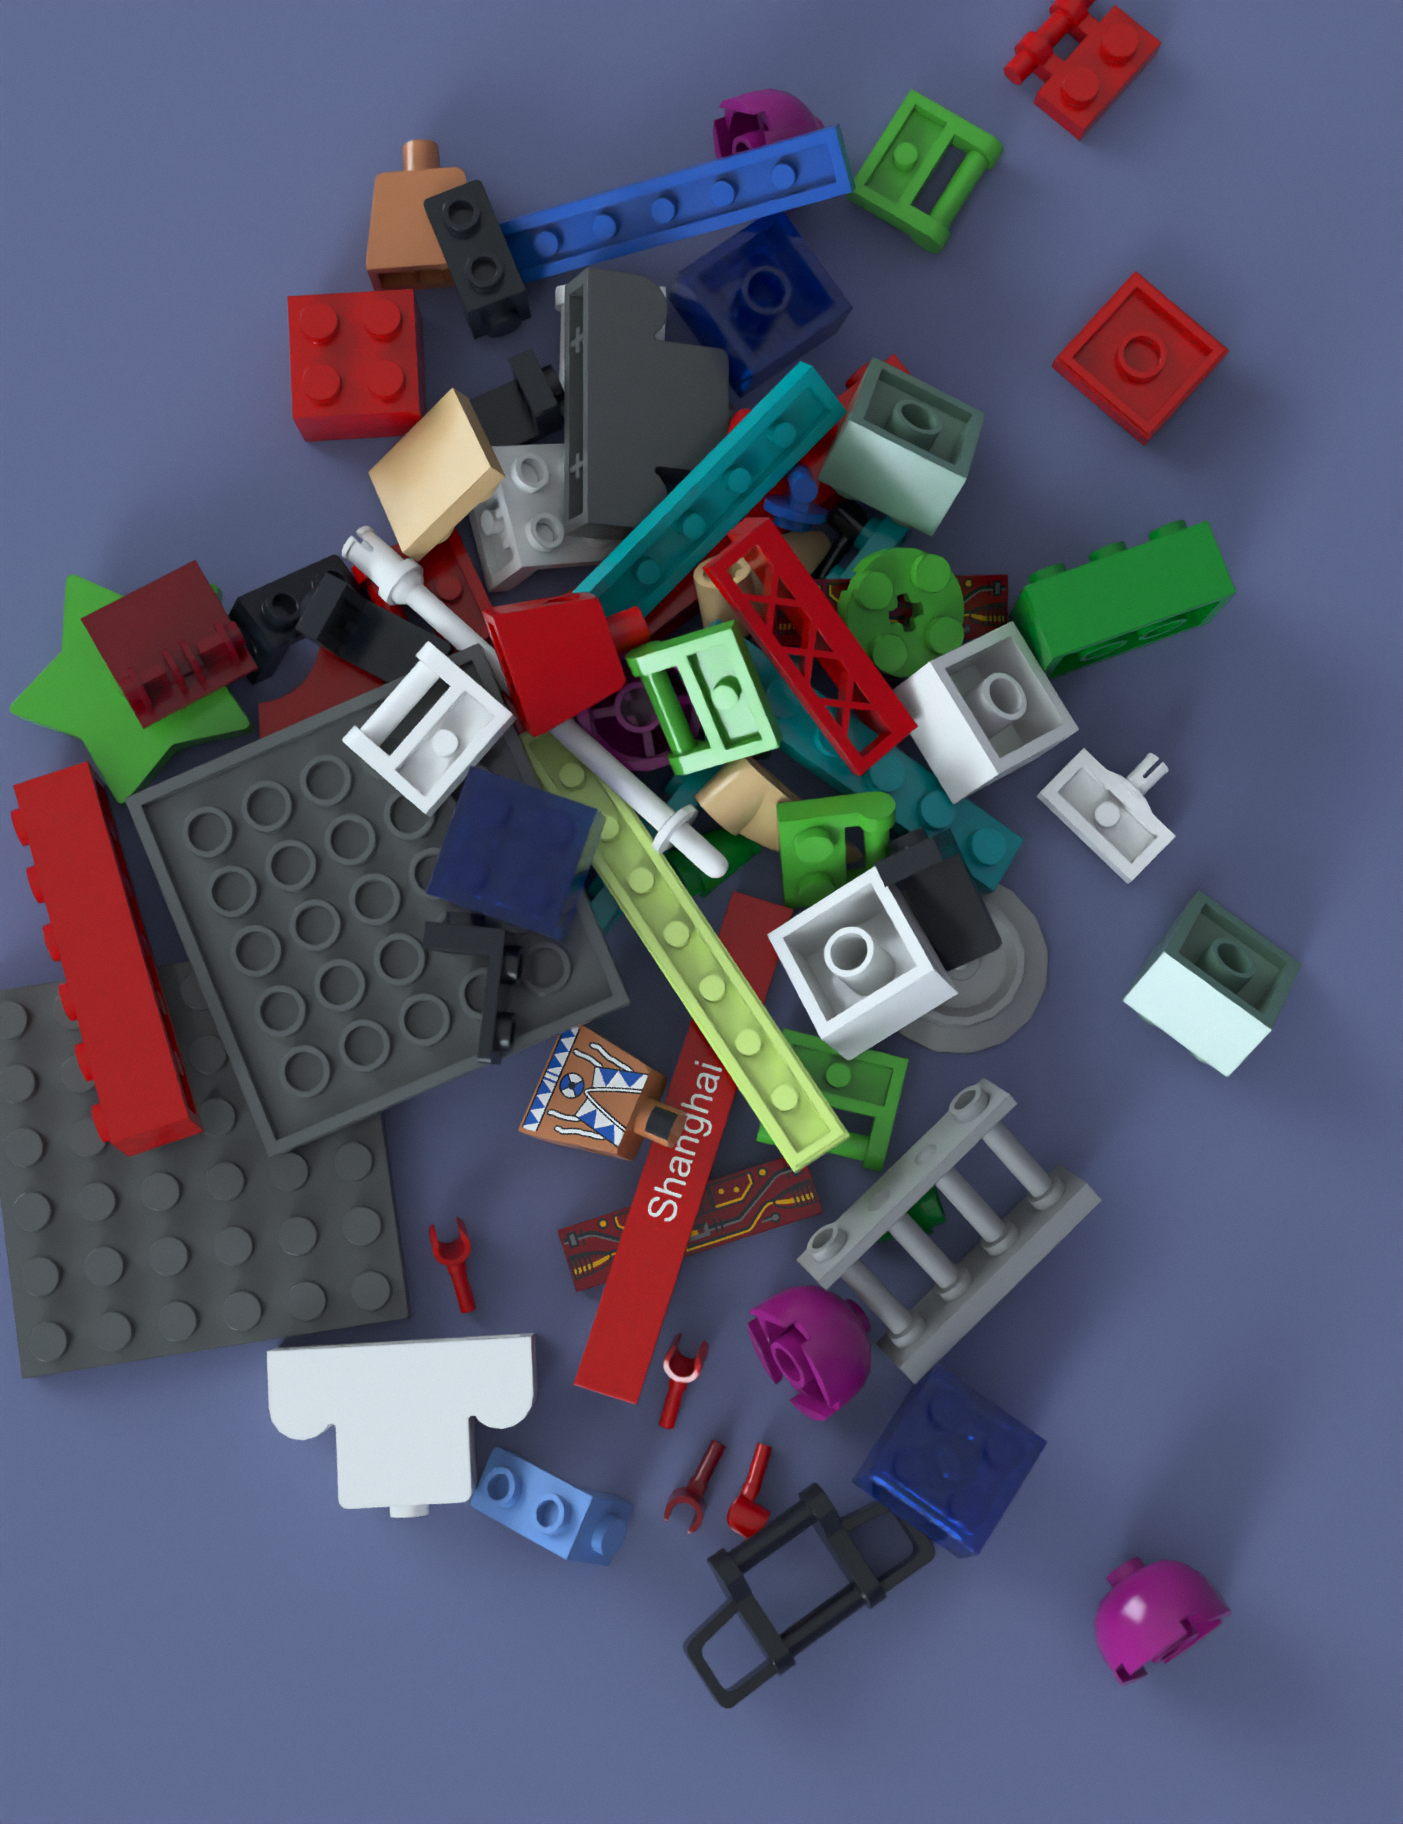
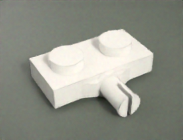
(1110, 811)

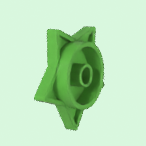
(85, 702)

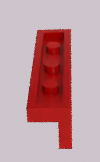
(822, 636)

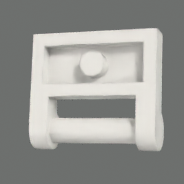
(443, 743)

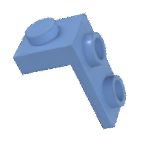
(550, 1510)

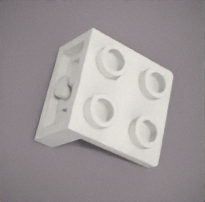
(524, 520)

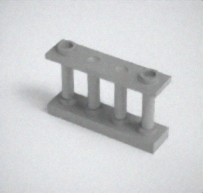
(990, 1270)

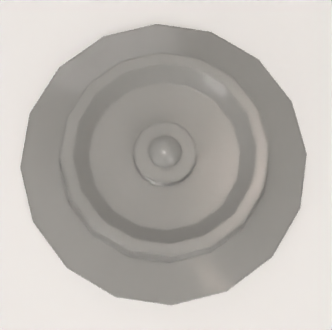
(993, 991)

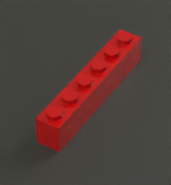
(106, 961)

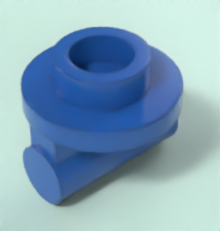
(796, 510)

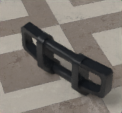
(781, 1648)

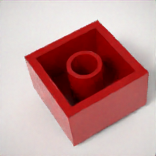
(356, 364)

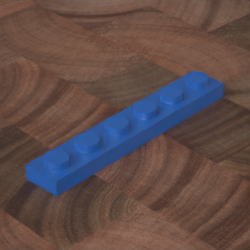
(680, 204)

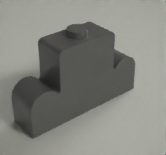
(632, 404)

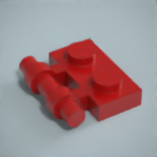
(1094, 73)

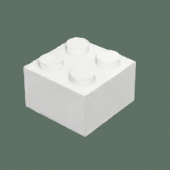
(983, 711)
(861, 964)

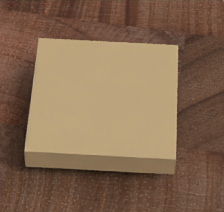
(436, 475)

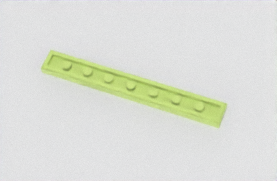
(696, 964)

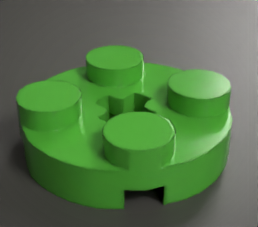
(935, 602)

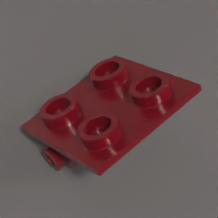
(169, 644)

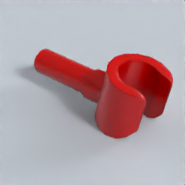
(454, 1257)
(681, 1372)
(745, 1514)

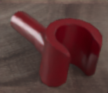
(697, 1486)

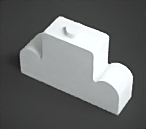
(403, 1411)

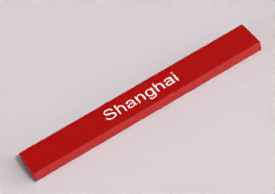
(674, 1181)

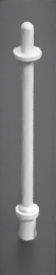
(403, 583)

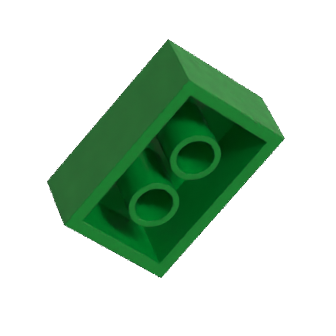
(1123, 598)

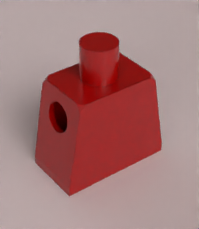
(561, 654)

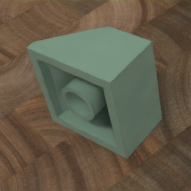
(902, 448)
(1213, 984)

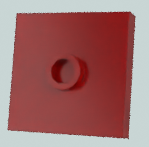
(1140, 358)

